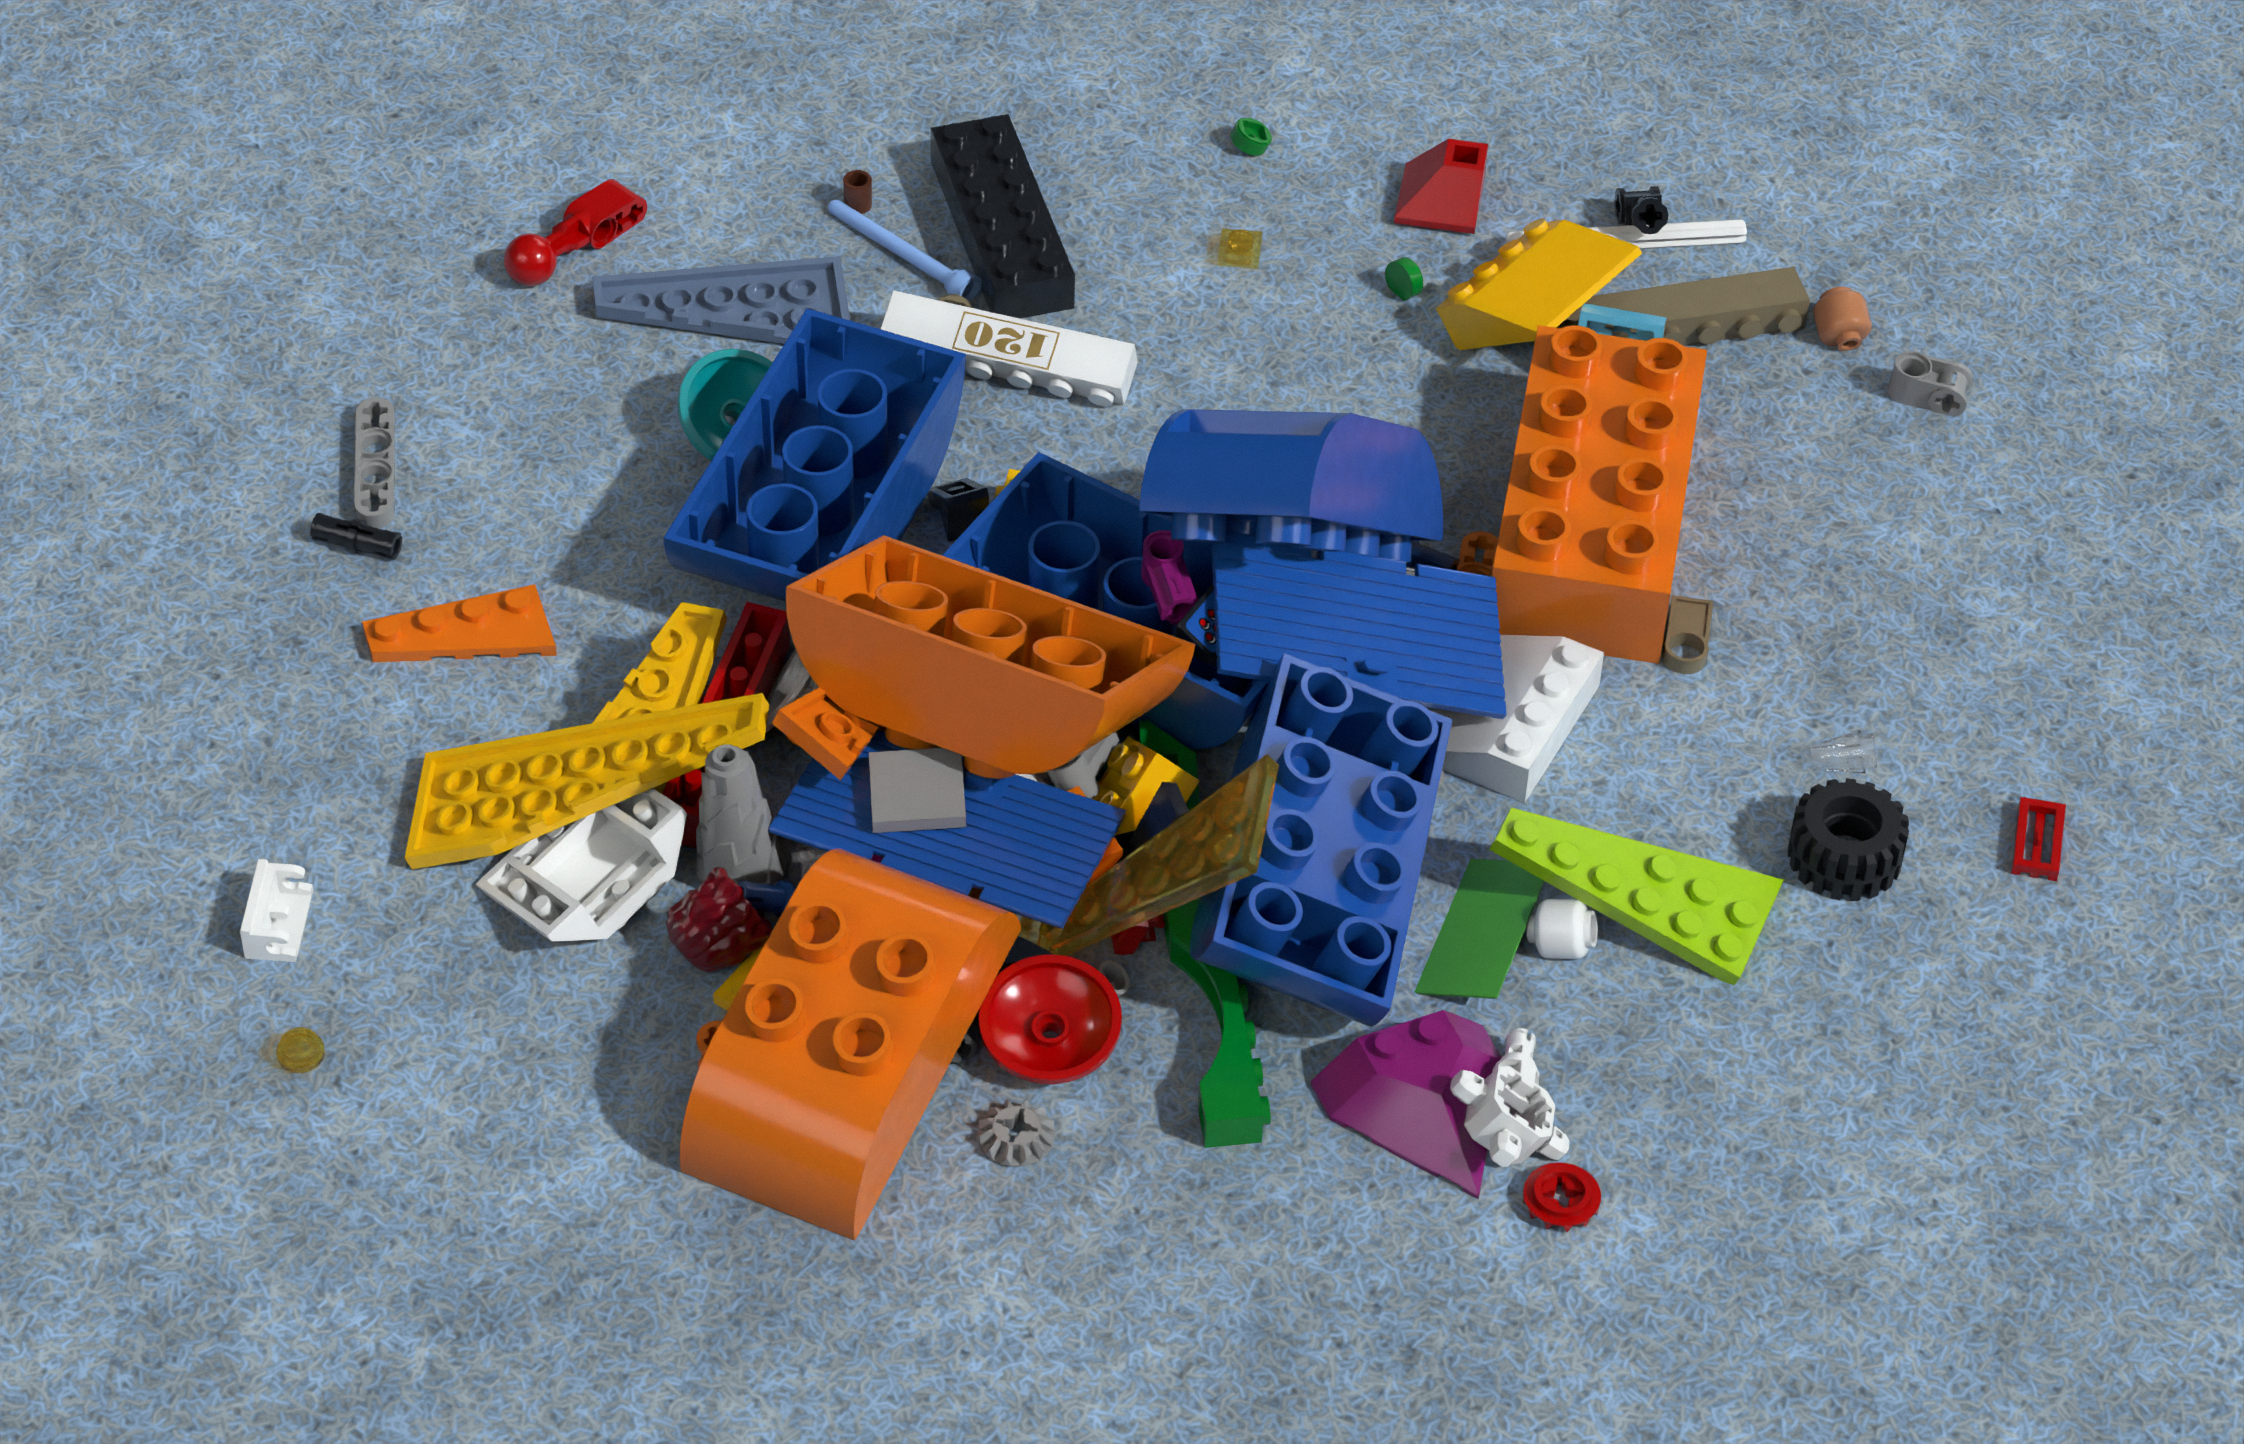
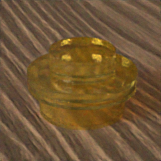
(300, 1050)

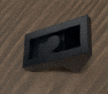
(959, 504)

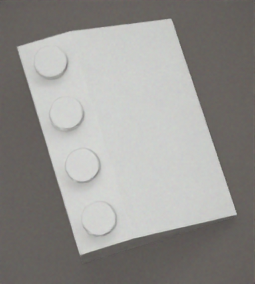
(1545, 694)

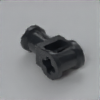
(1641, 209)

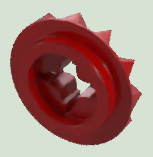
(1577, 1185)

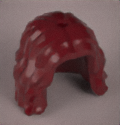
(716, 924)

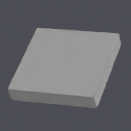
(916, 790)

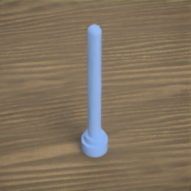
(955, 281)

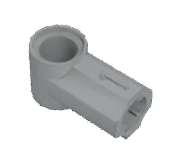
(1084, 768)

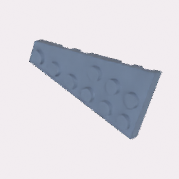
(728, 300)

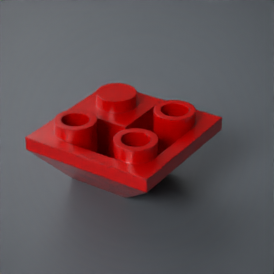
(1444, 187)

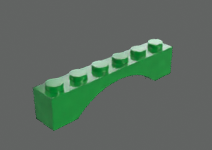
(1229, 1092)

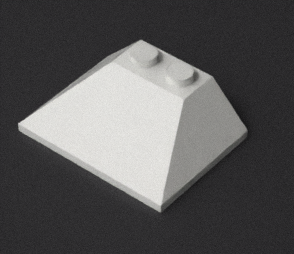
(591, 871)

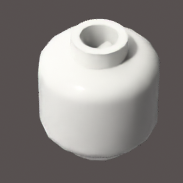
(1563, 929)

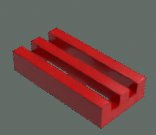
(2035, 866)

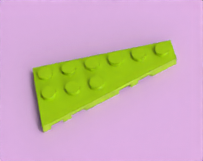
(1672, 898)

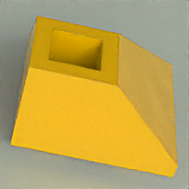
(1134, 778)

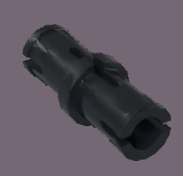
(356, 536)

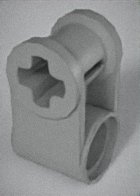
(1926, 381)

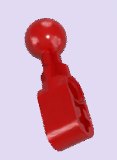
(589, 220)

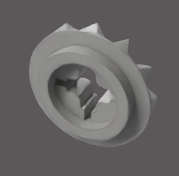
(1030, 1144)

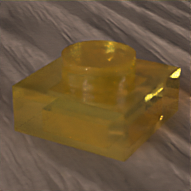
(1240, 248)

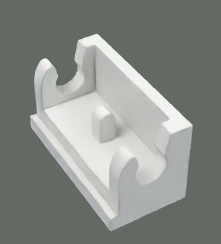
(275, 912)

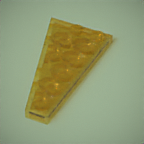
(1186, 860)

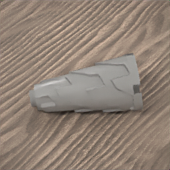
(736, 822)

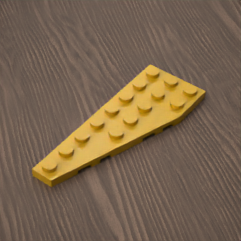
(521, 787)

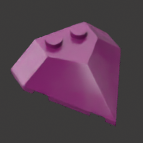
(1400, 1093)

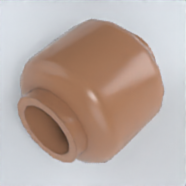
(1842, 318)

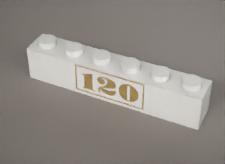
(1019, 348)

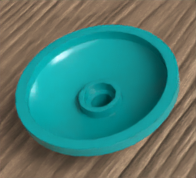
(715, 389)

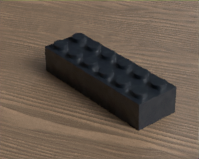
(1002, 217)

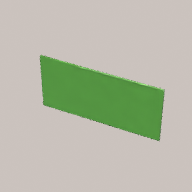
(1481, 931)

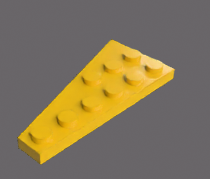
(674, 668)

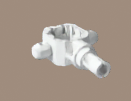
(1509, 1108)

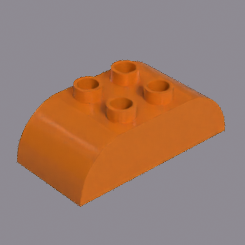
(975, 658)
(840, 1039)

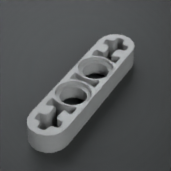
(375, 463)

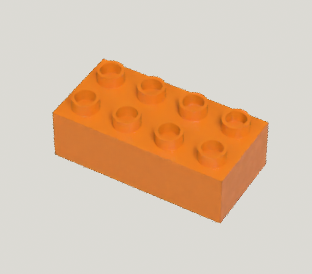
(1598, 490)

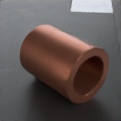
(858, 190)

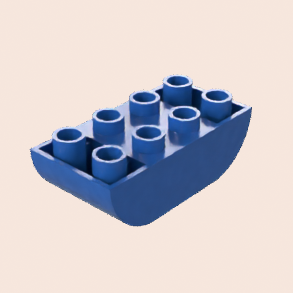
(1295, 481)
(1337, 846)

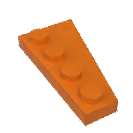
(482, 625)
(825, 731)

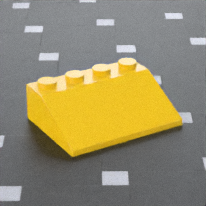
(1533, 284)

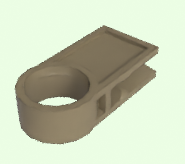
(1688, 626)

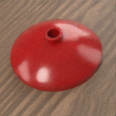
(1053, 996)

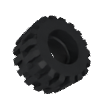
(1843, 864)

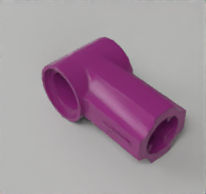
(1167, 576)

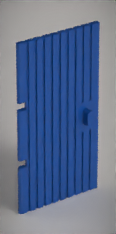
(1361, 615)
(1020, 843)

